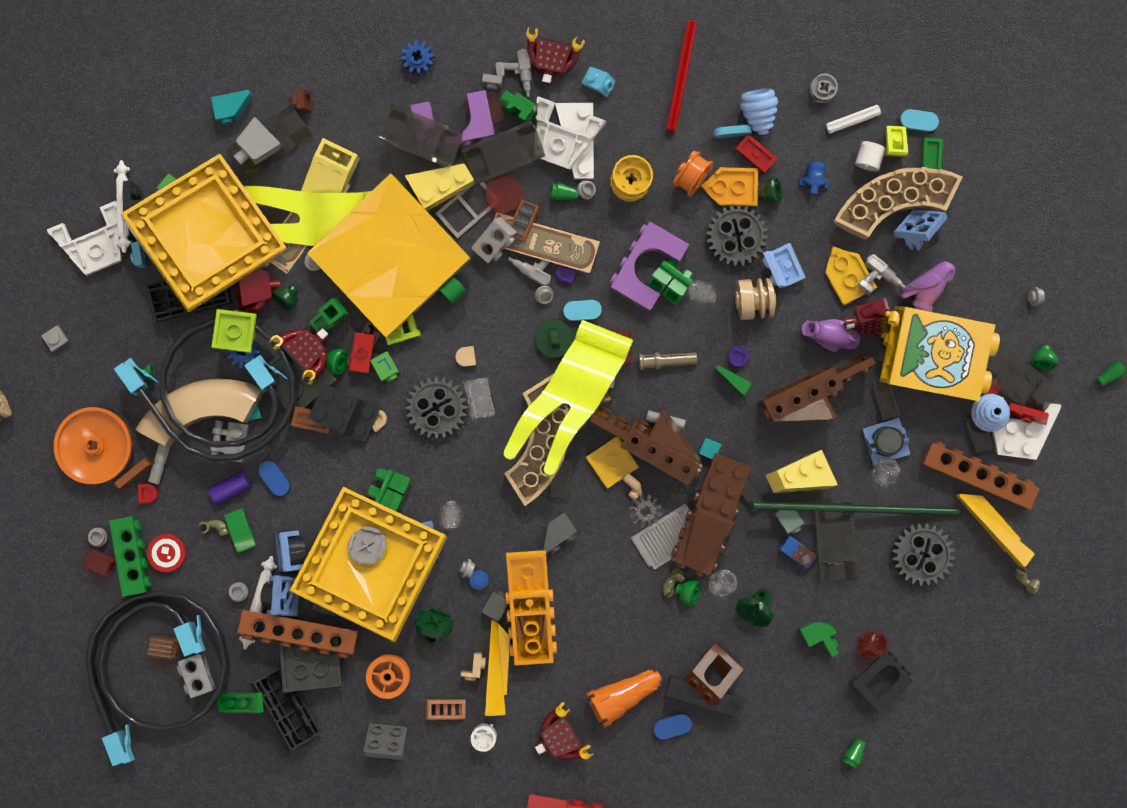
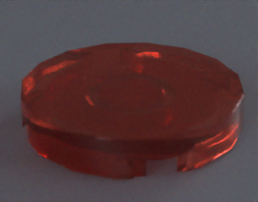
(503, 194)

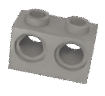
(492, 238)
(201, 673)

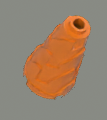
(615, 699)

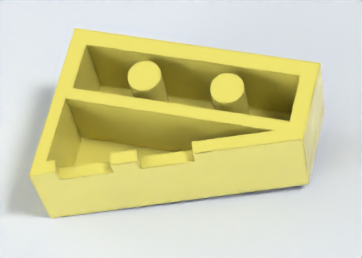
(439, 184)
(804, 474)

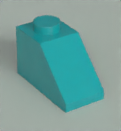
(230, 106)

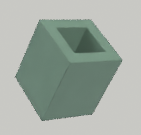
(789, 520)

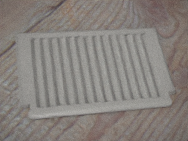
(657, 541)

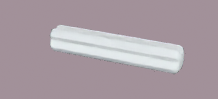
(853, 119)

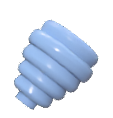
(759, 109)
(983, 413)

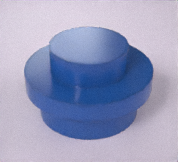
(479, 579)

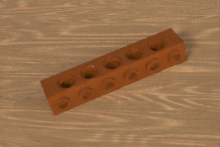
(932, 460)
(250, 619)

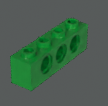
(124, 565)

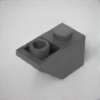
(558, 531)

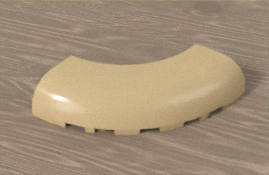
(896, 192)
(203, 401)
(528, 473)

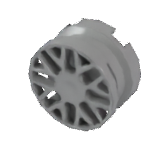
(823, 88)

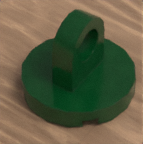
(554, 338)
(756, 608)
(434, 625)

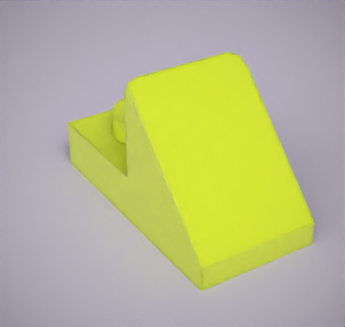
(896, 141)

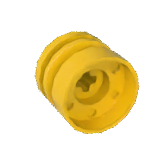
(635, 168)

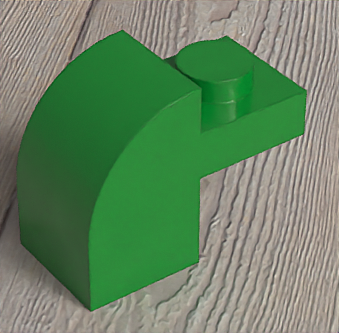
(329, 315)
(819, 631)

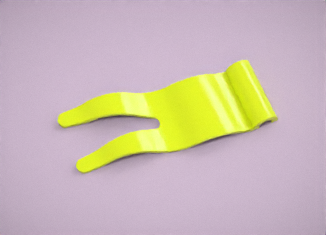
(317, 211)
(579, 382)

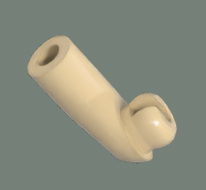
(636, 489)

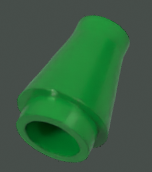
(563, 192)
(1112, 373)
(854, 754)

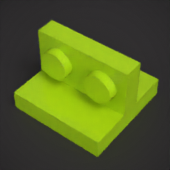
(234, 331)

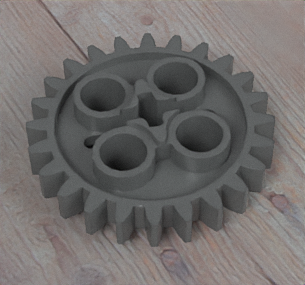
(754, 233)
(427, 392)
(939, 561)

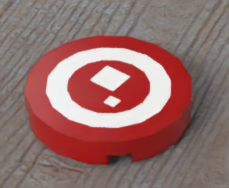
(166, 552)

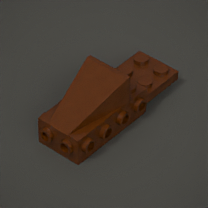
(808, 395)
(660, 445)
(711, 516)

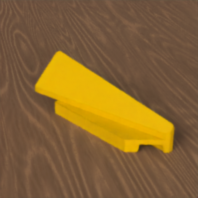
(997, 528)
(497, 670)

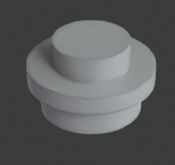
(586, 189)
(311, 264)
(544, 294)
(1036, 296)
(97, 537)
(466, 568)
(238, 591)

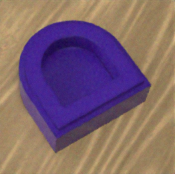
(565, 274)
(738, 357)

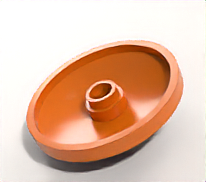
(93, 445)

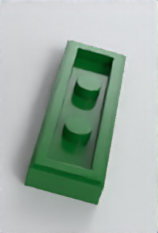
(241, 703)

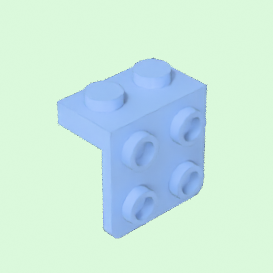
(784, 266)

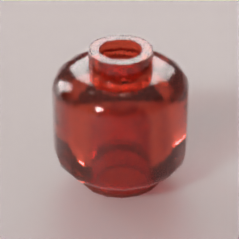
(872, 644)

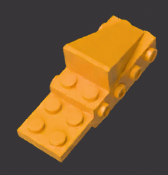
(530, 608)

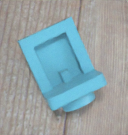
(598, 81)
(138, 255)

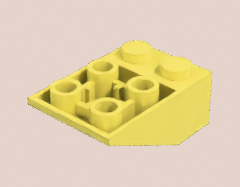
(330, 169)

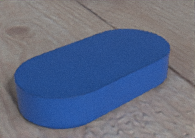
(274, 478)
(672, 726)

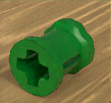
(149, 369)

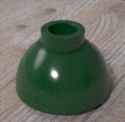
(771, 190)
(285, 297)

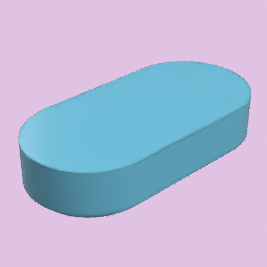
(919, 120)
(732, 131)
(582, 310)

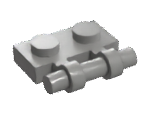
(235, 432)

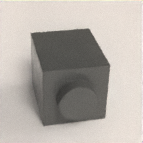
(495, 605)

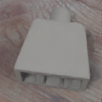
(256, 143)

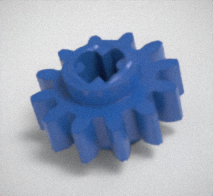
(415, 51)
(239, 358)

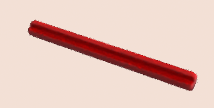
(681, 75)

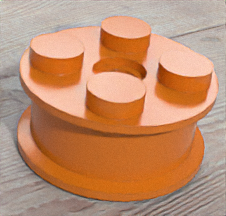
(693, 173)
(384, 687)

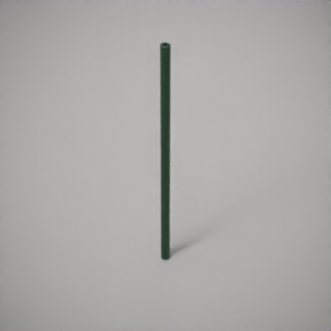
(855, 508)

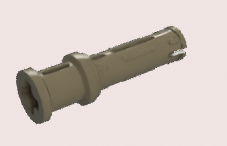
(657, 361)

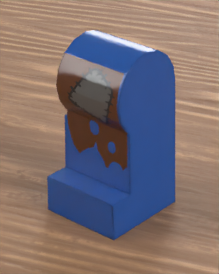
(797, 551)

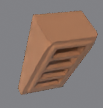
(428, 709)

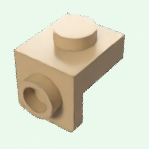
(478, 664)

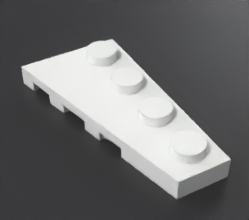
(574, 118)

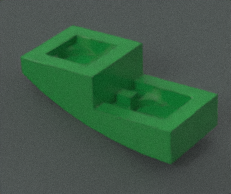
(240, 531)

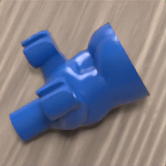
(814, 177)

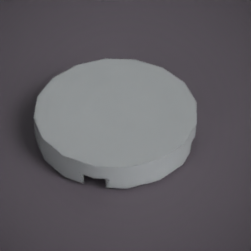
(367, 546)

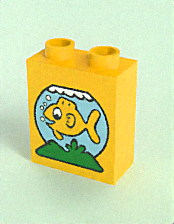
(939, 354)

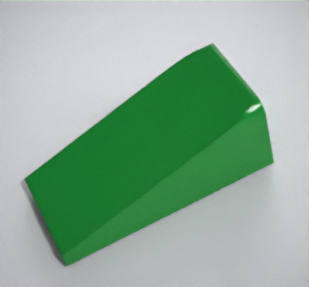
(737, 382)

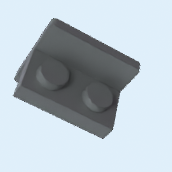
(385, 741)

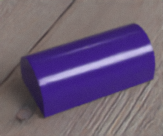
(229, 488)

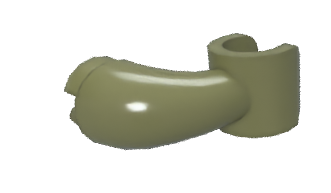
(218, 525)
(1031, 586)
(668, 587)

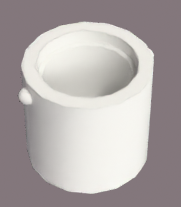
(870, 156)
(483, 737)

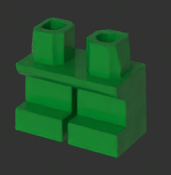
(519, 106)
(677, 281)
(390, 480)

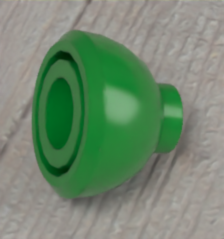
(1044, 358)
(337, 361)
(688, 592)

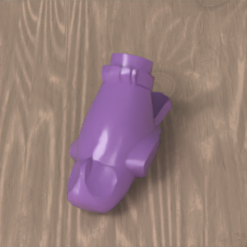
(929, 286)
(831, 334)

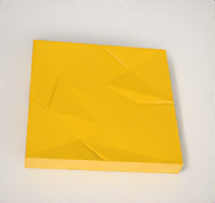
(203, 232)
(389, 255)
(372, 595)

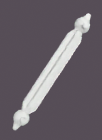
(123, 230)
(256, 605)

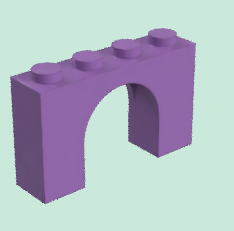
(480, 123)
(652, 239)

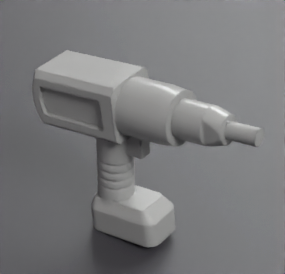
(523, 68)
(879, 270)
(533, 272)

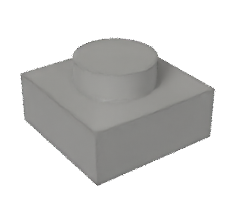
(492, 81)
(55, 338)

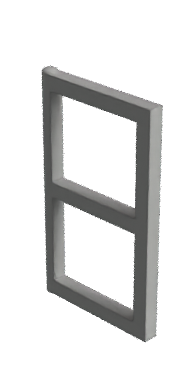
(477, 217)

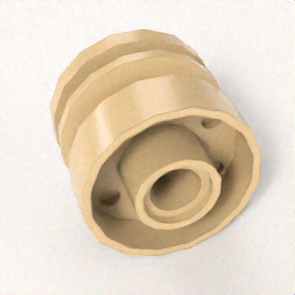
(757, 298)

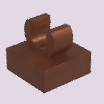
(303, 100)

